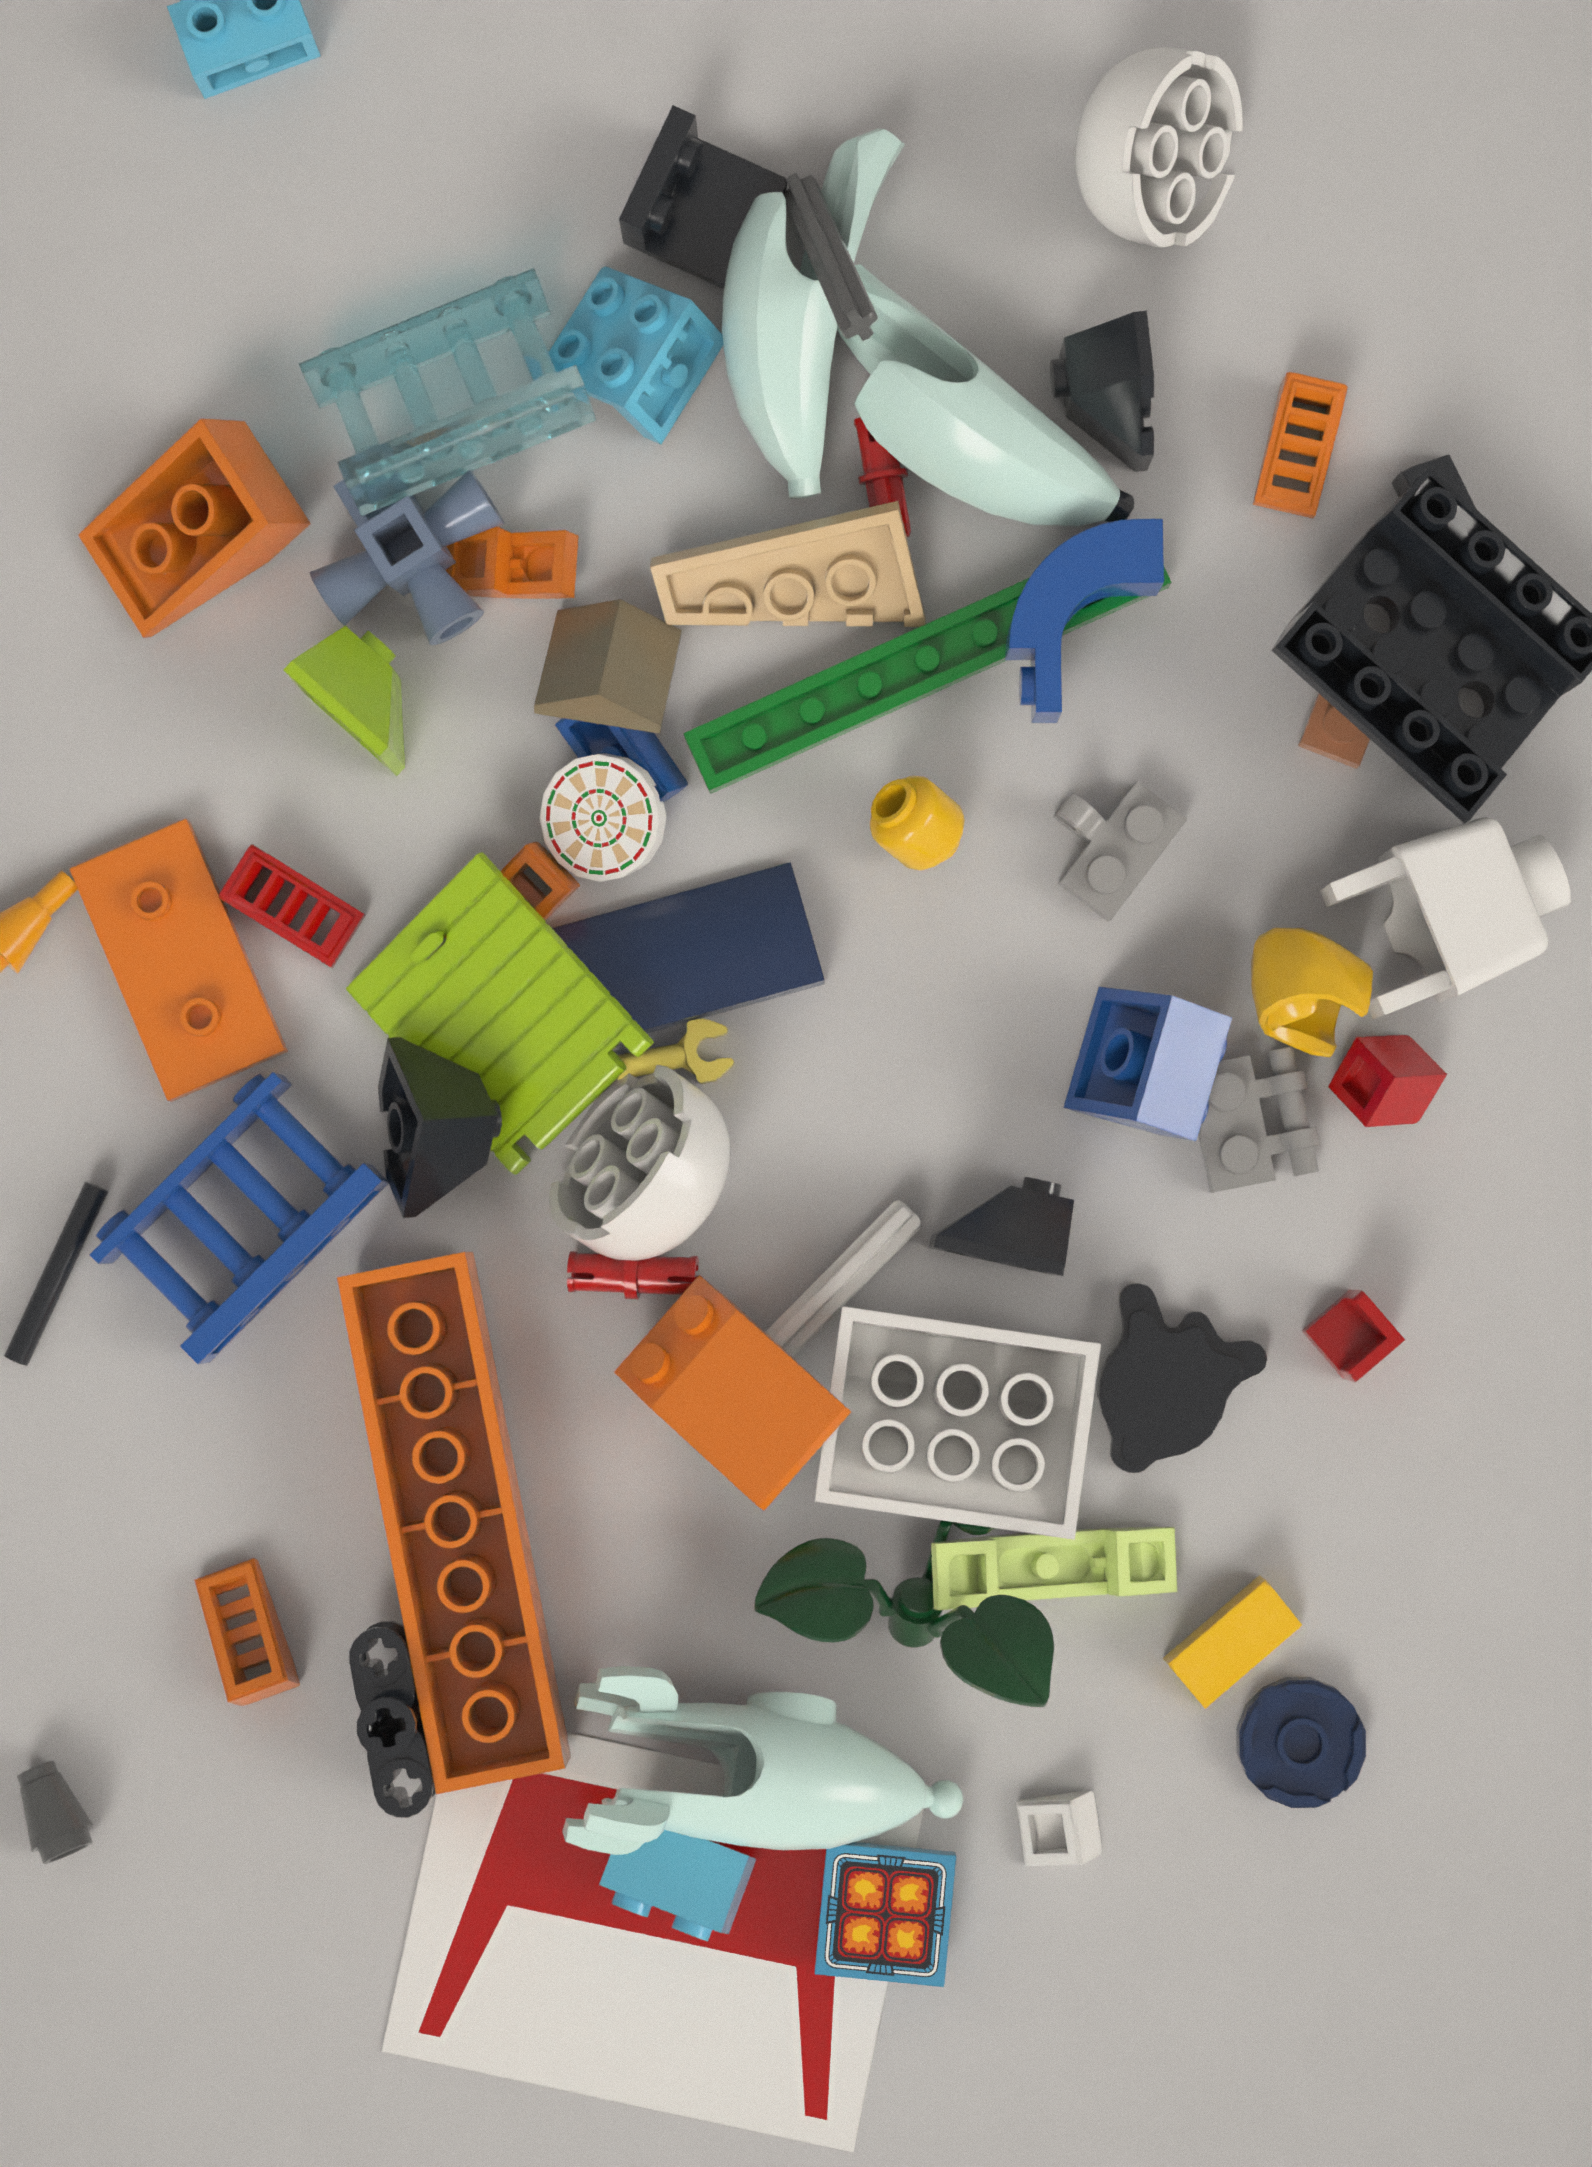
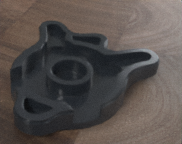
(1167, 1384)

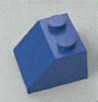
(1148, 1062)

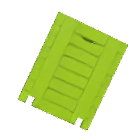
(502, 1004)

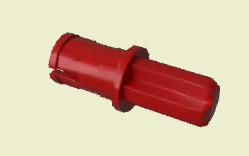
(881, 473)

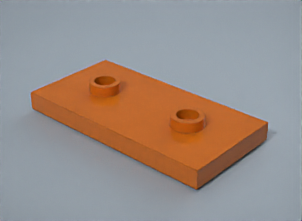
(178, 960)

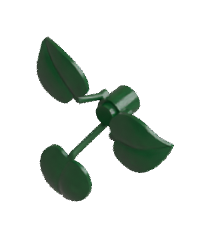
(997, 1649)

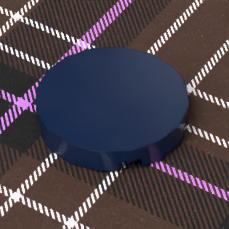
(1300, 1742)

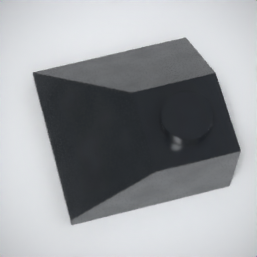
(1014, 1228)

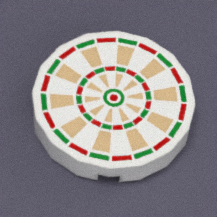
(602, 817)

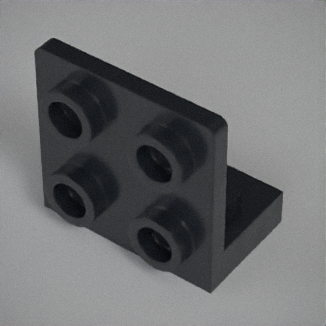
(692, 200)

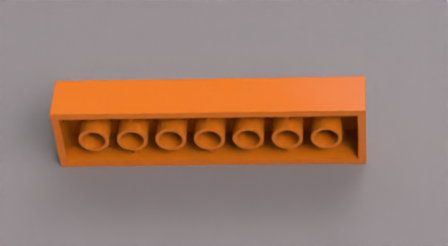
(454, 1522)

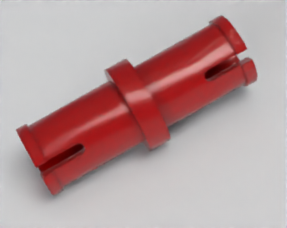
(630, 1277)

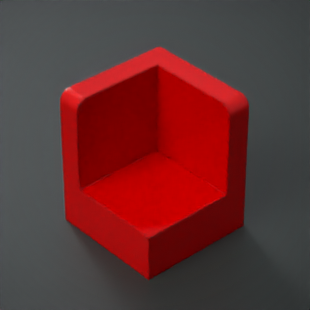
(1387, 1080)
(1353, 1335)

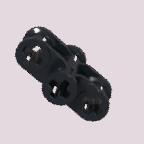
(386, 1743)

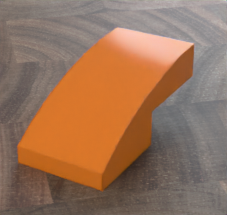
(516, 564)

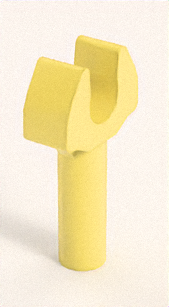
(682, 1054)

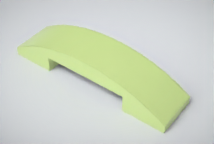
(1054, 1567)

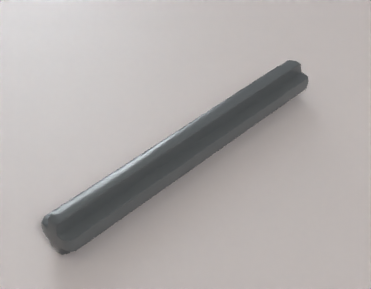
(830, 257)

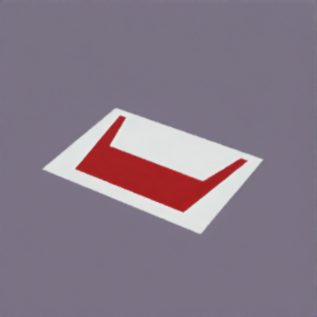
(546, 1983)

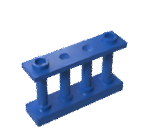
(254, 1277)

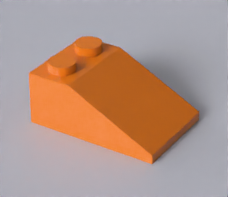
(193, 524)
(732, 1392)

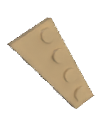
(819, 570)

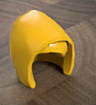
(1302, 983)

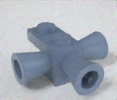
(411, 556)

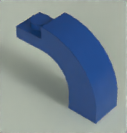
(1090, 566)

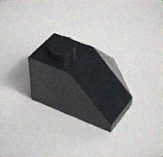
(1110, 386)
(435, 1124)

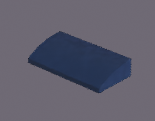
(702, 949)

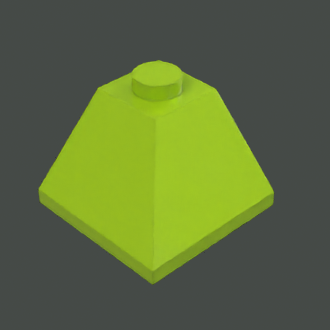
(357, 690)

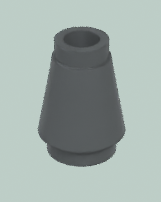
(52, 1814)

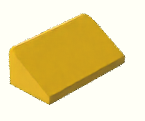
(1232, 1641)

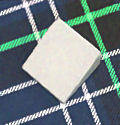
(1059, 1829)

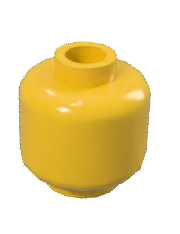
(916, 822)

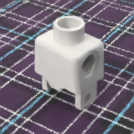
(1461, 906)

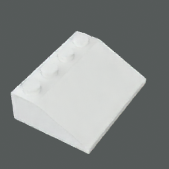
(959, 1422)

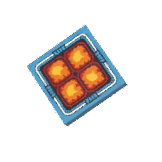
(885, 1913)

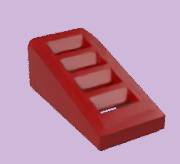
(246, 874)

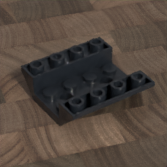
(1460, 616)

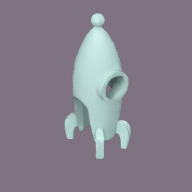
(786, 1765)

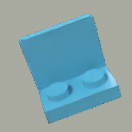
(638, 349)

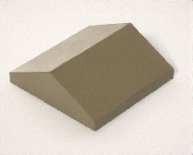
(609, 666)

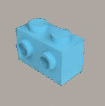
(241, 40)
(684, 1877)

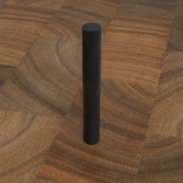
(56, 1273)

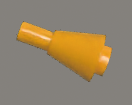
(28, 919)

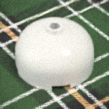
(1147, 133)
(662, 1185)

